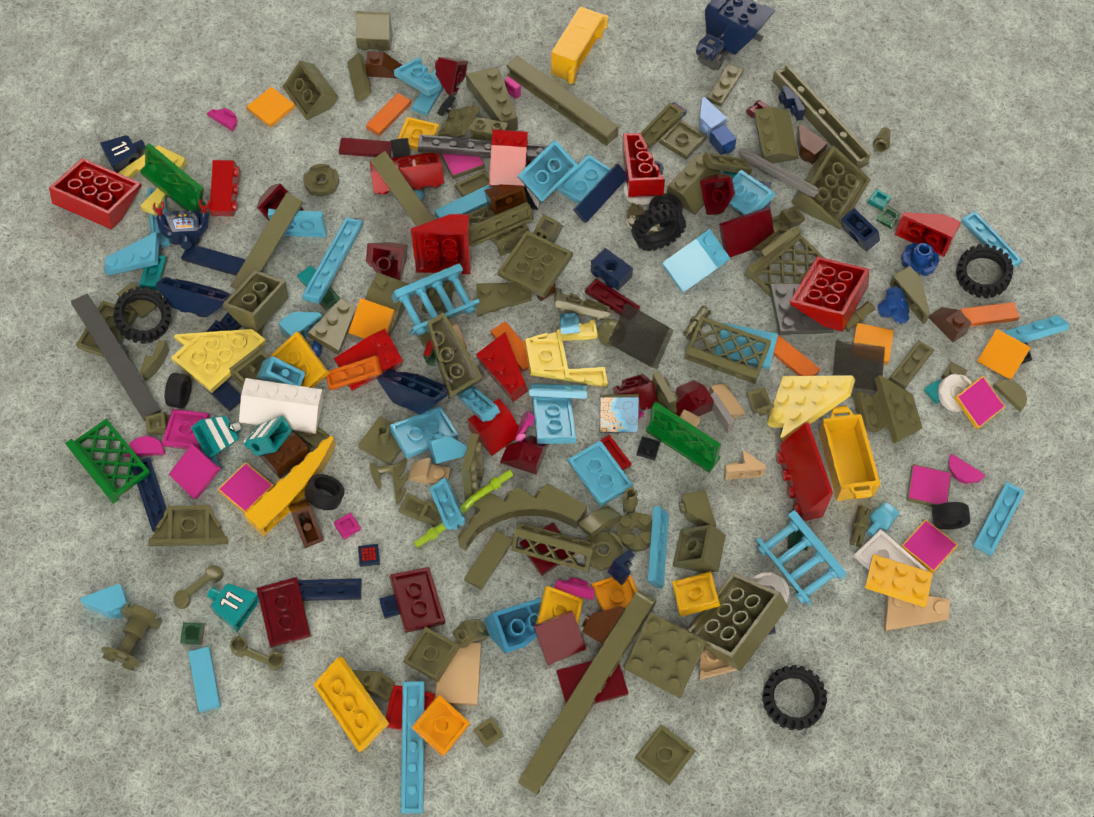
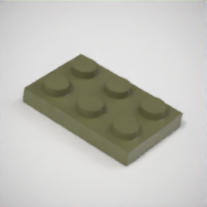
(106, 309)

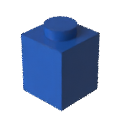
(723, 140)

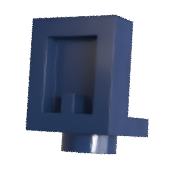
(620, 567)

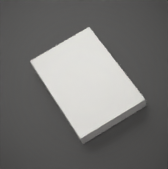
(886, 547)

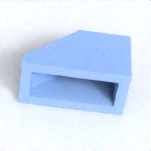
(710, 117)

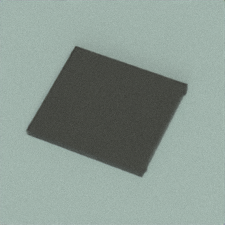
(640, 336)
(861, 362)

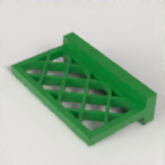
(172, 180)
(681, 439)
(96, 472)

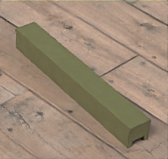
(562, 101)
(823, 118)

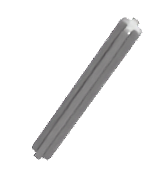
(778, 172)

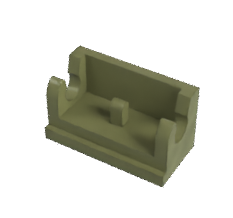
(248, 366)

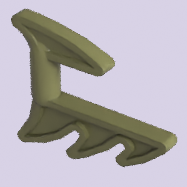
(396, 470)

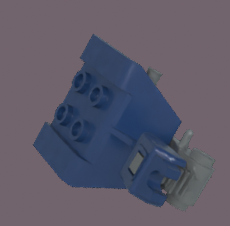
(729, 28)

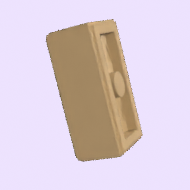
(728, 399)

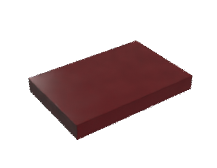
(746, 231)
(417, 599)
(283, 612)
(571, 676)

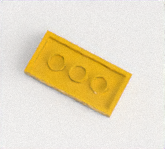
(350, 704)

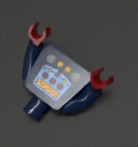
(183, 226)

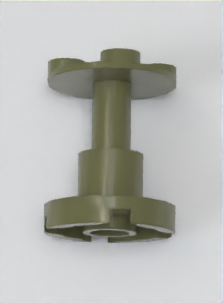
(138, 621)

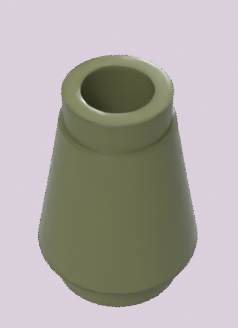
(882, 140)

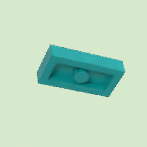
(153, 274)

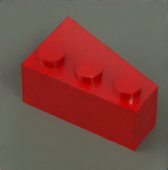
(224, 188)
(502, 366)

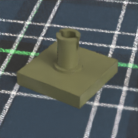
(380, 442)

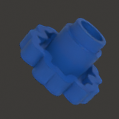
(920, 258)
(895, 305)

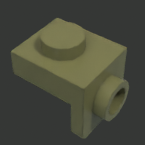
(759, 401)
(470, 631)

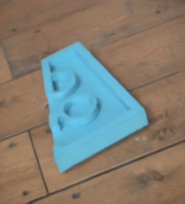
(418, 77)
(135, 256)

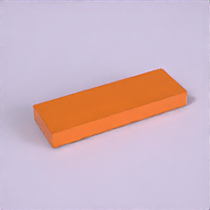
(388, 114)
(991, 314)
(516, 344)
(794, 359)
(353, 373)

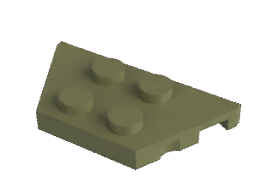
(898, 409)
(188, 527)

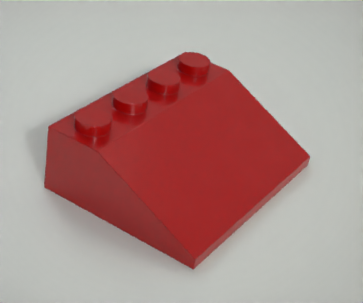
(417, 170)
(94, 193)
(442, 244)
(831, 292)
(804, 474)

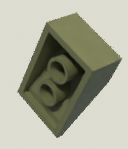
(381, 292)

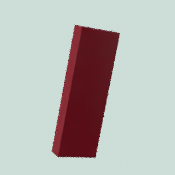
(364, 147)
(608, 296)

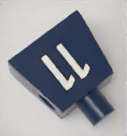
(122, 151)

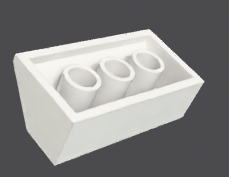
(268, 400)

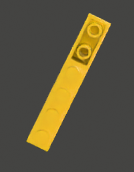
(288, 490)

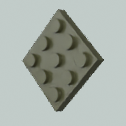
(535, 264)
(665, 654)

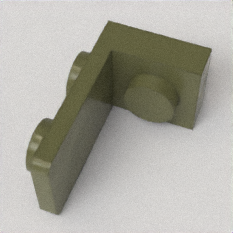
(376, 683)

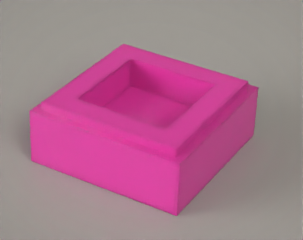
(513, 87)
(347, 526)

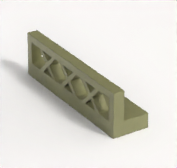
(556, 540)

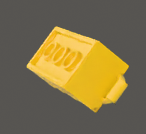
(576, 43)
(848, 455)

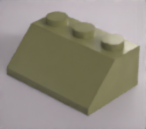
(309, 90)
(776, 135)
(687, 184)
(256, 300)

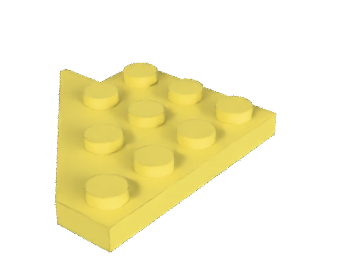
(211, 354)
(806, 400)

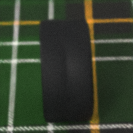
(177, 390)
(951, 515)

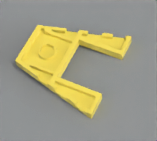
(157, 196)
(548, 359)

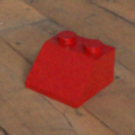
(496, 432)

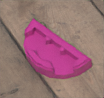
(224, 117)
(526, 419)
(146, 447)
(963, 471)
(575, 587)

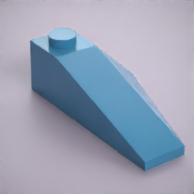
(513, 626)

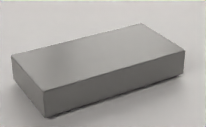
(722, 413)

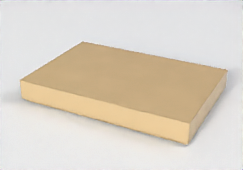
(461, 679)

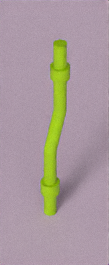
(494, 484)

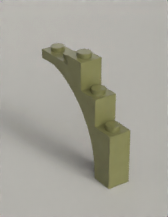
(547, 503)

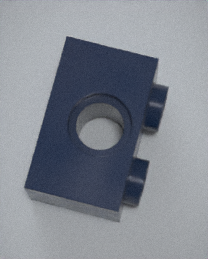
(860, 229)
(620, 273)

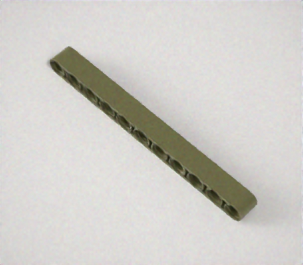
(585, 693)

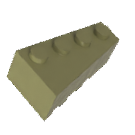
(493, 96)
(453, 360)

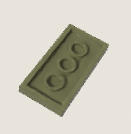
(472, 466)

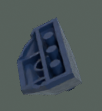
(191, 296)
(412, 390)

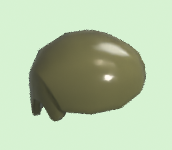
(605, 331)

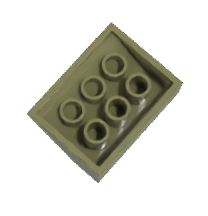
(838, 185)
(741, 620)

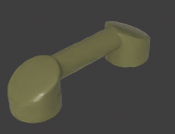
(182, 597)
(240, 648)

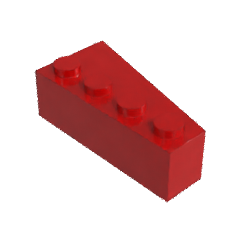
(641, 172)

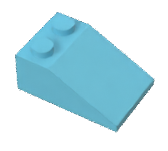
(547, 170)
(696, 260)

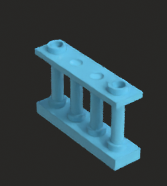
(436, 281)
(821, 555)

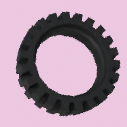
(654, 217)
(992, 254)
(142, 335)
(805, 676)

